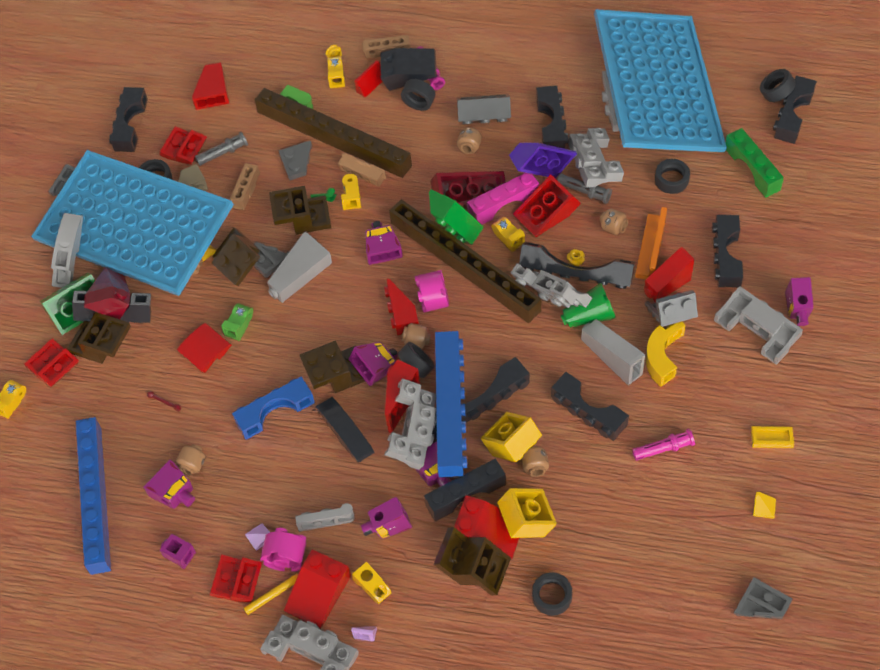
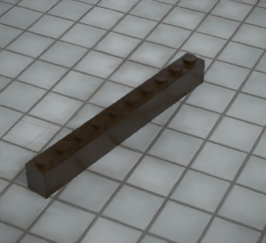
(334, 132)
(465, 261)

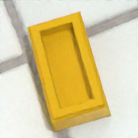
(772, 437)

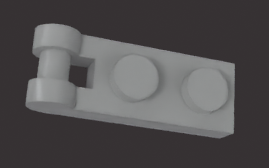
(325, 518)

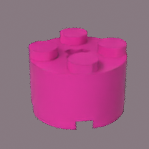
(432, 291)
(283, 550)

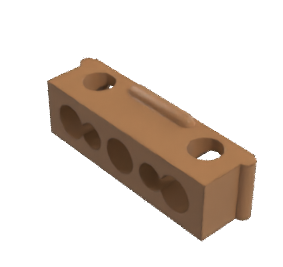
(384, 44)
(362, 169)
(245, 186)

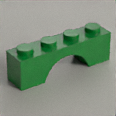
(765, 174)

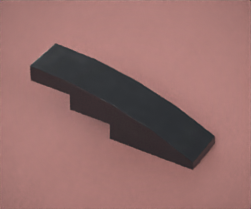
(345, 429)

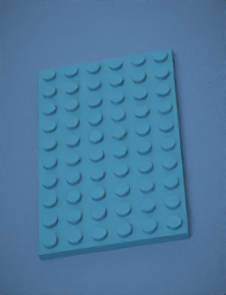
(658, 82)
(136, 221)

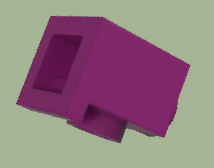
(184, 554)

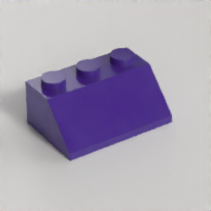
(541, 159)

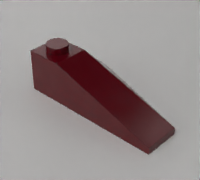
(466, 185)
(108, 294)

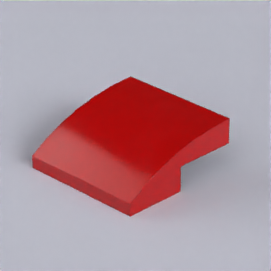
(182, 145)
(204, 347)
(51, 363)
(236, 579)

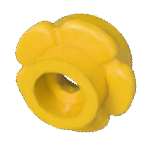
(333, 48)
(577, 261)

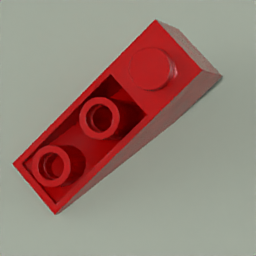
(401, 307)

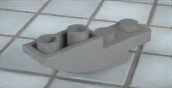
(65, 249)

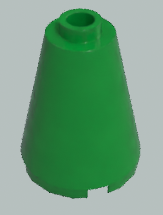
(598, 308)

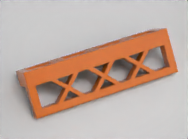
(651, 244)

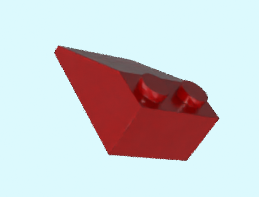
(546, 207)
(395, 410)
(483, 519)
(317, 588)

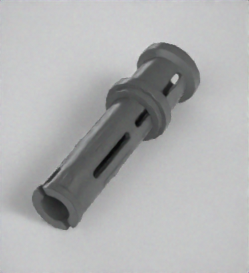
(229, 145)
(592, 192)

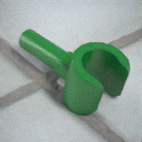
(330, 196)

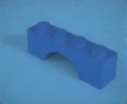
(292, 395)

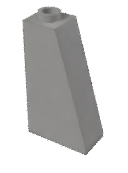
(299, 267)
(614, 351)

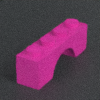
(486, 205)

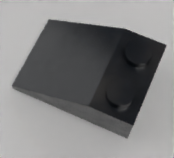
(405, 64)

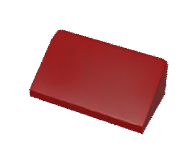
(369, 79)

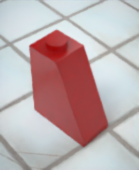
(211, 87)
(670, 275)

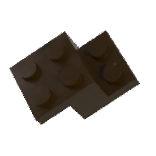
(296, 207)
(236, 256)
(99, 338)
(331, 366)
(472, 561)

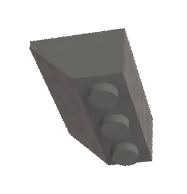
(484, 108)

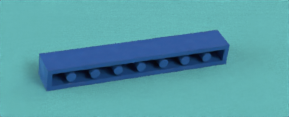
(448, 404)
(93, 496)

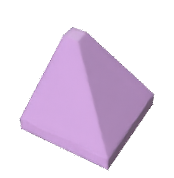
(257, 536)
(364, 633)

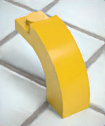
(657, 363)

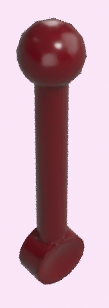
(150, 394)

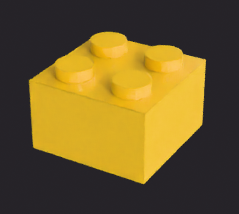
(511, 437)
(526, 513)

